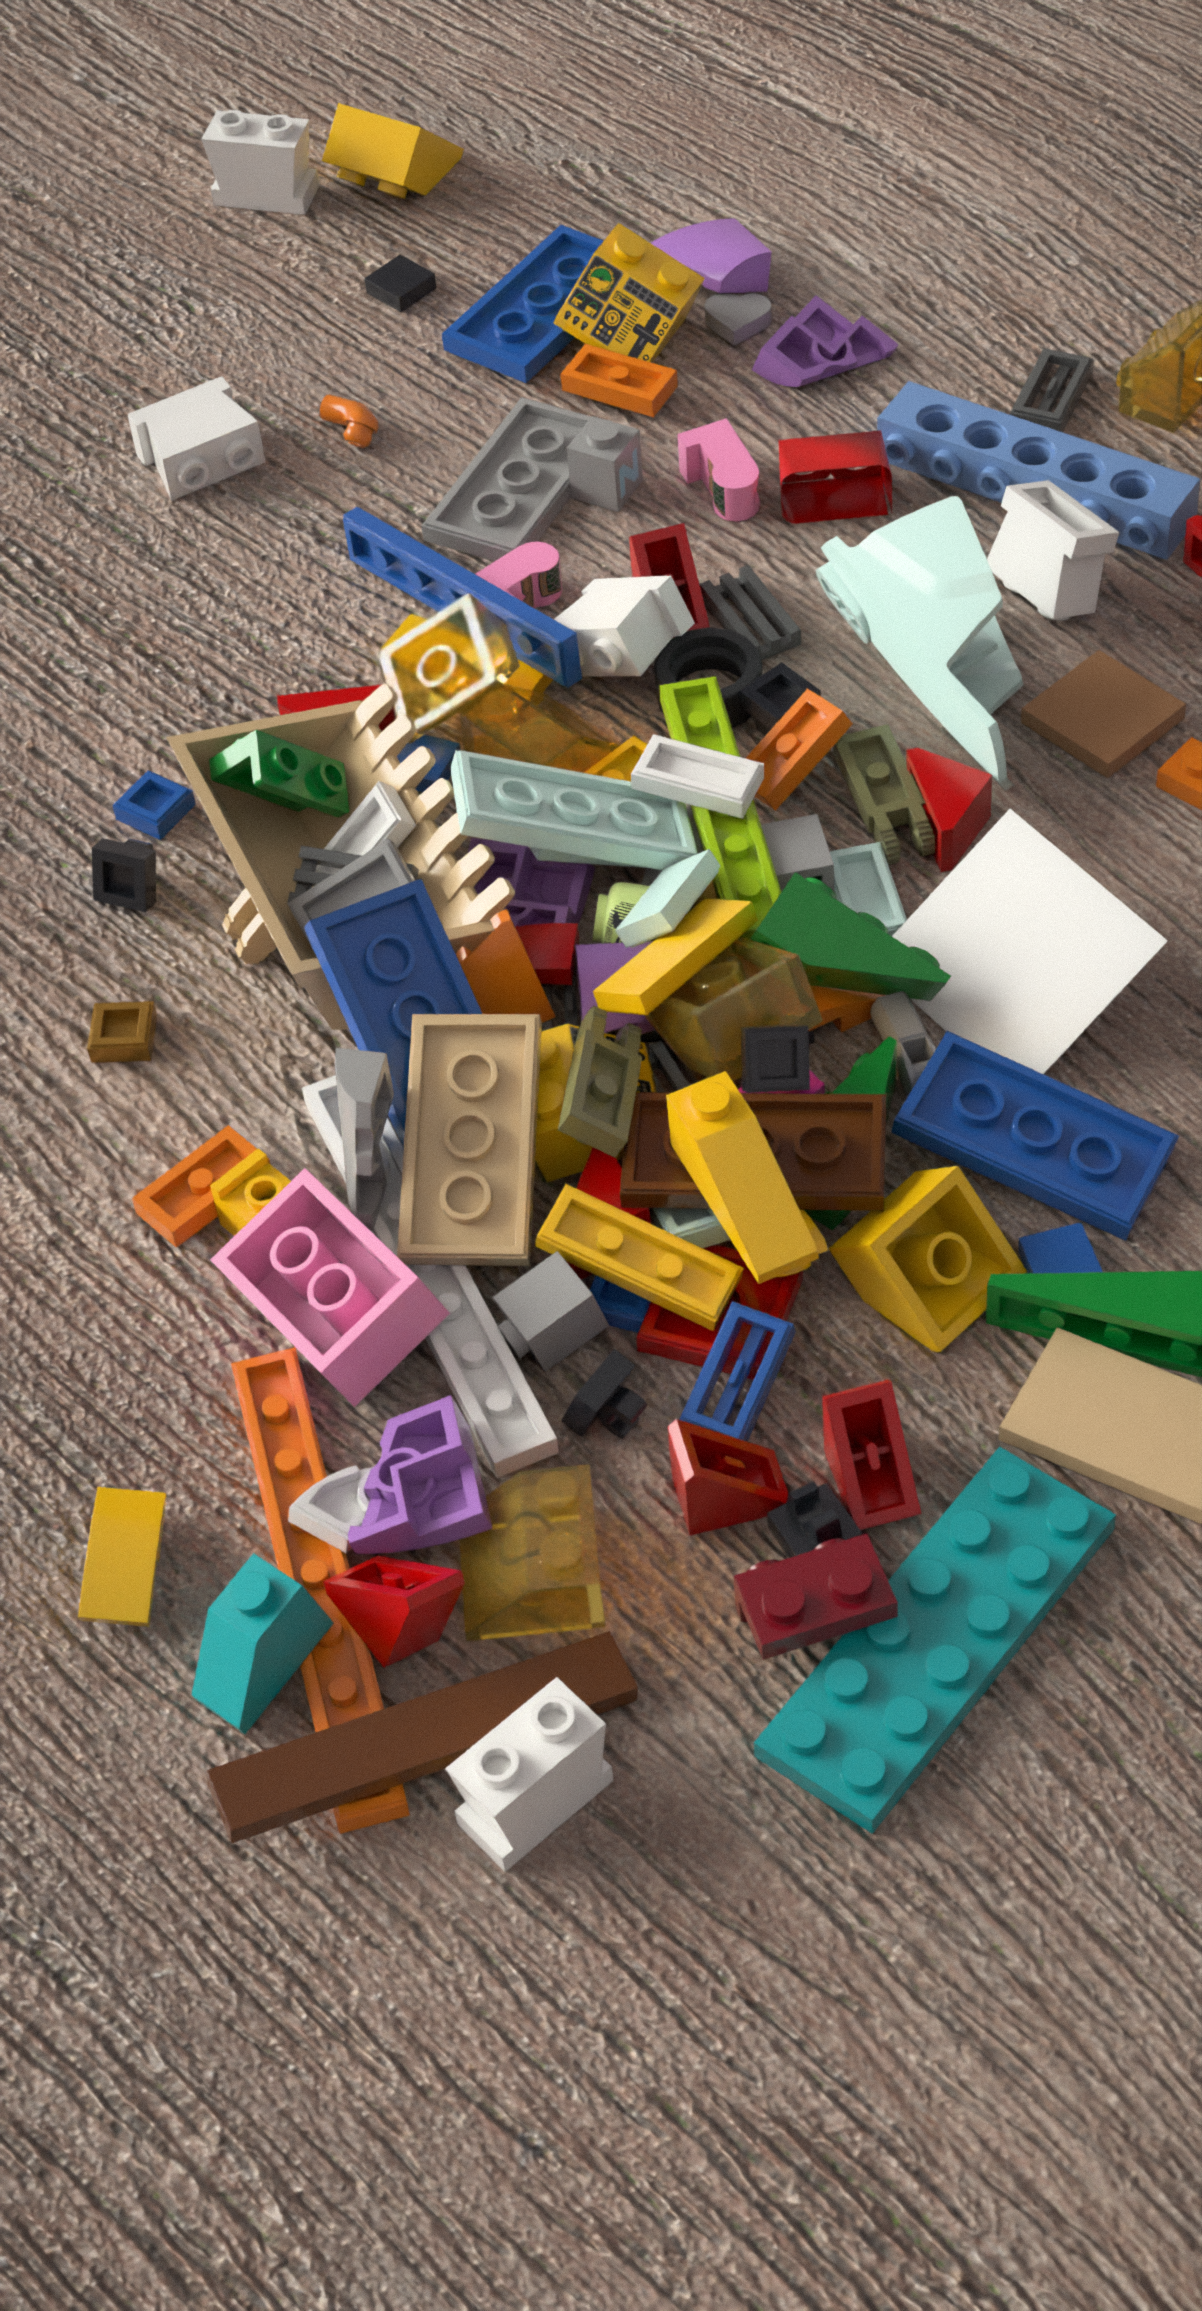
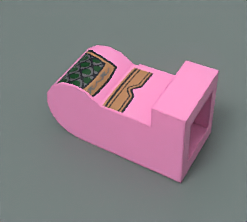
(724, 466)
(528, 574)

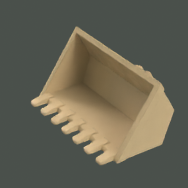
(267, 837)

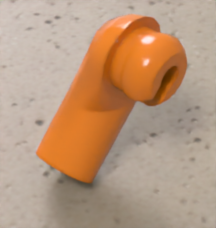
(356, 416)

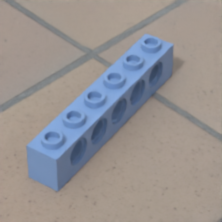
(991, 450)

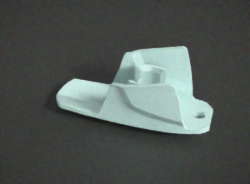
(931, 611)

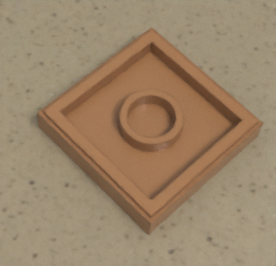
(1103, 713)

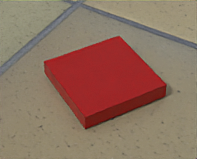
(685, 1341)

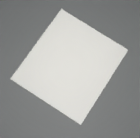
(1026, 946)

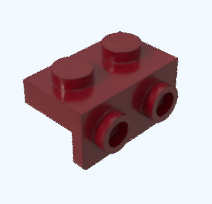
(814, 1595)

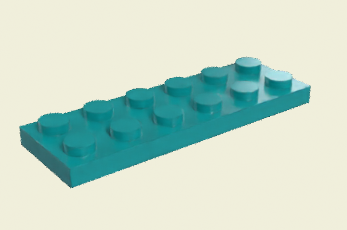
(964, 1610)

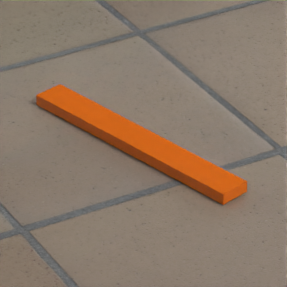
(287, 1463)

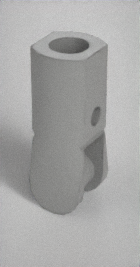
(897, 1018)

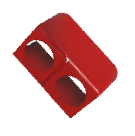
(850, 491)

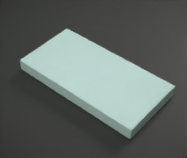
(568, 812)

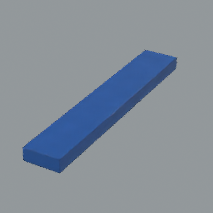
(440, 582)

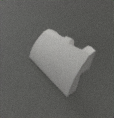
(364, 1105)

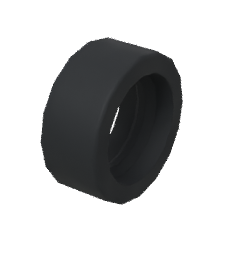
(711, 650)

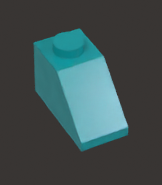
(255, 1642)

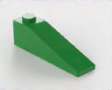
(1135, 1313)

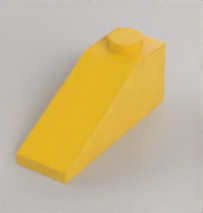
(739, 1176)

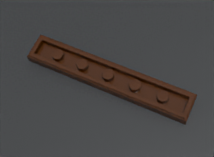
(405, 1739)

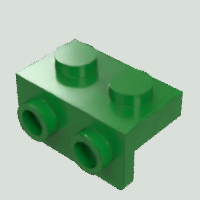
(282, 774)

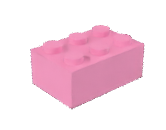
(330, 1286)

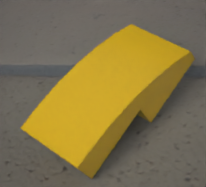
(122, 1556)

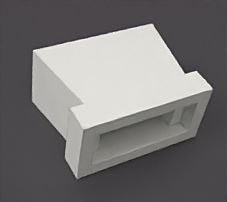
(260, 162)
(197, 437)
(1051, 549)
(625, 623)
(531, 1774)

